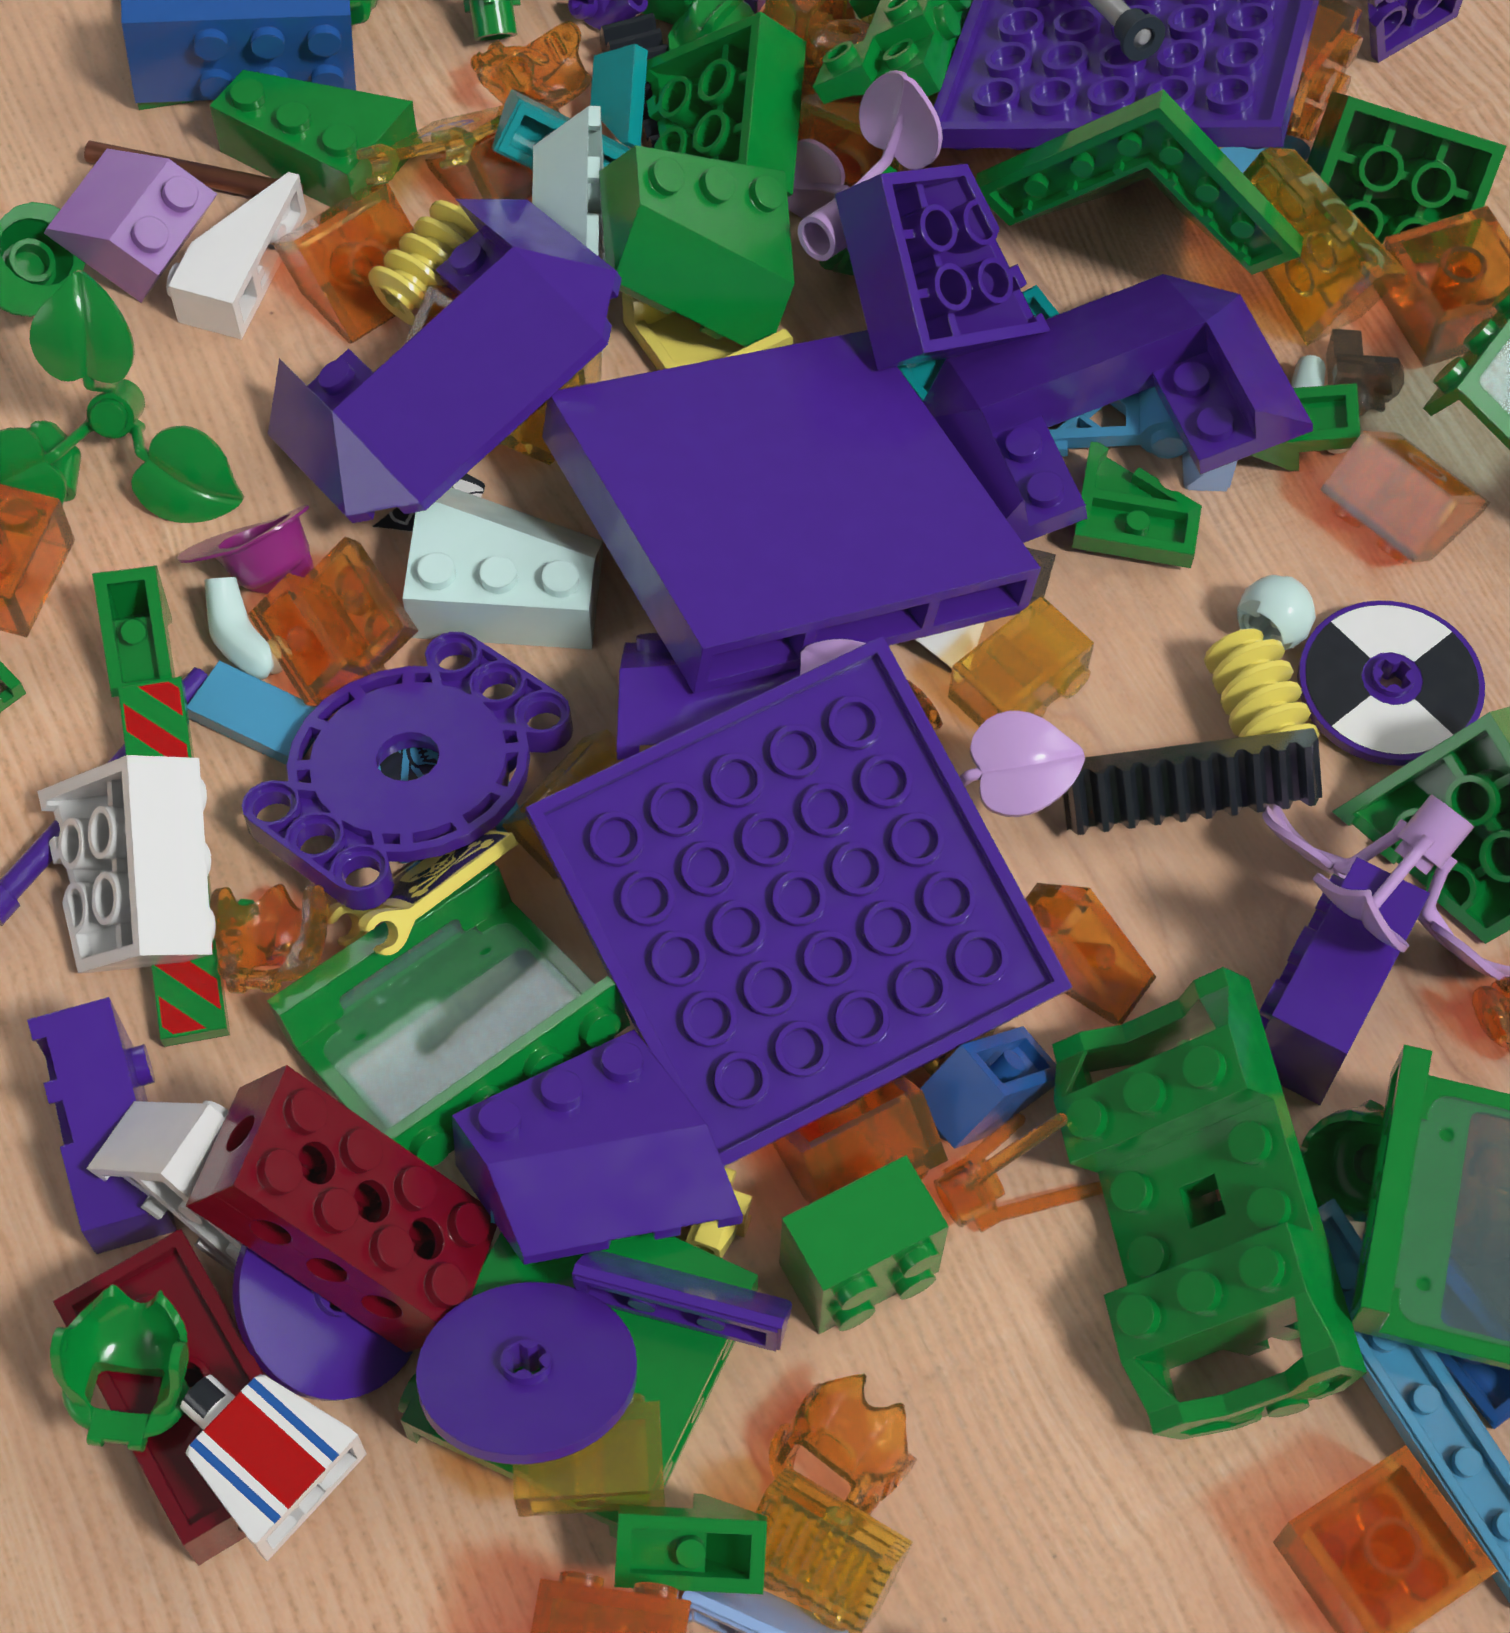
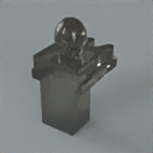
(1376, 377)

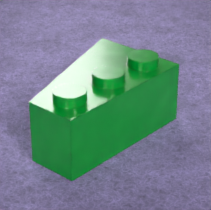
(308, 130)

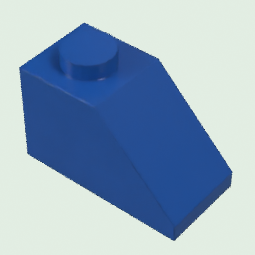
(987, 1085)

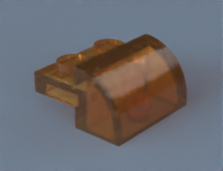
(333, 622)

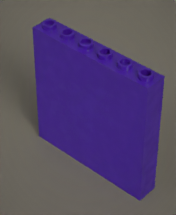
(785, 507)

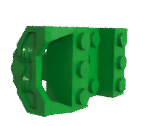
(1196, 1266)

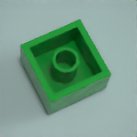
(863, 1246)

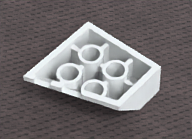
(134, 862)

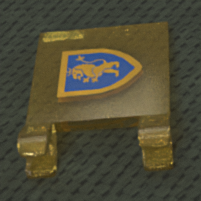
(450, 134)

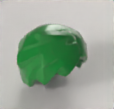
(1342, 1157)

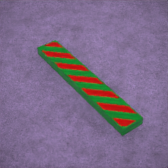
(190, 992)

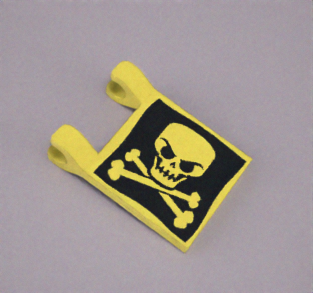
(421, 888)

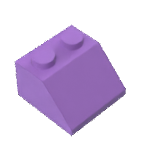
(131, 217)

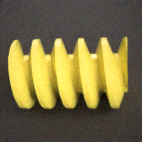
(413, 267)
(1256, 685)

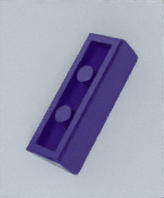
(683, 1299)

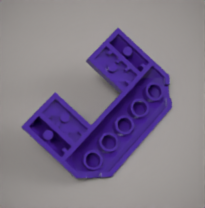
(1160, 333)
(510, 340)

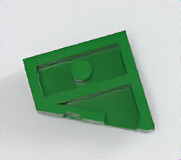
(1134, 514)

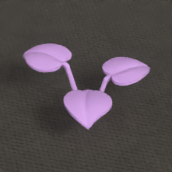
(892, 118)
(1017, 754)
(1426, 842)

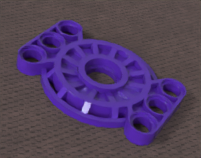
(396, 820)

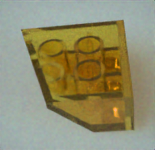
(1340, 262)

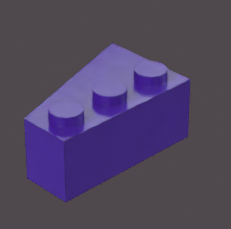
(93, 1085)

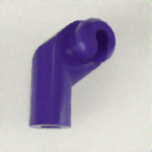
(605, 11)

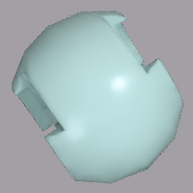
(1278, 608)

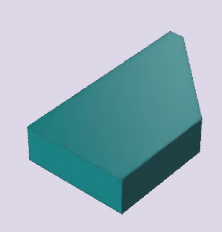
(620, 91)

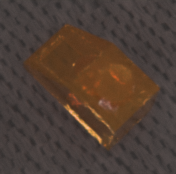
(1091, 949)

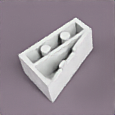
(162, 1154)

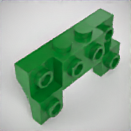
(901, 37)

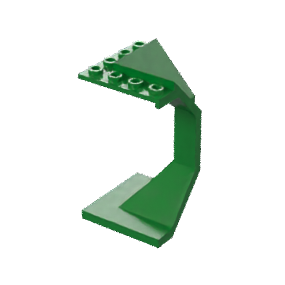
(1138, 143)

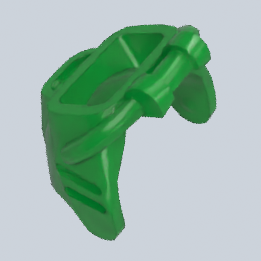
(122, 1338)

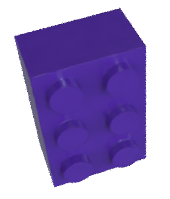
(1333, 983)

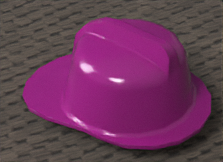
(259, 552)

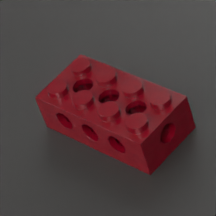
(342, 1208)
(213, 1350)

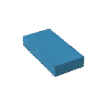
(249, 711)

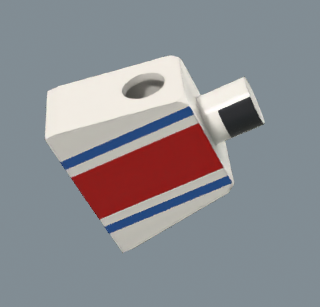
(267, 1455)

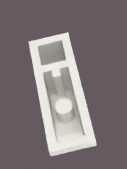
(235, 261)

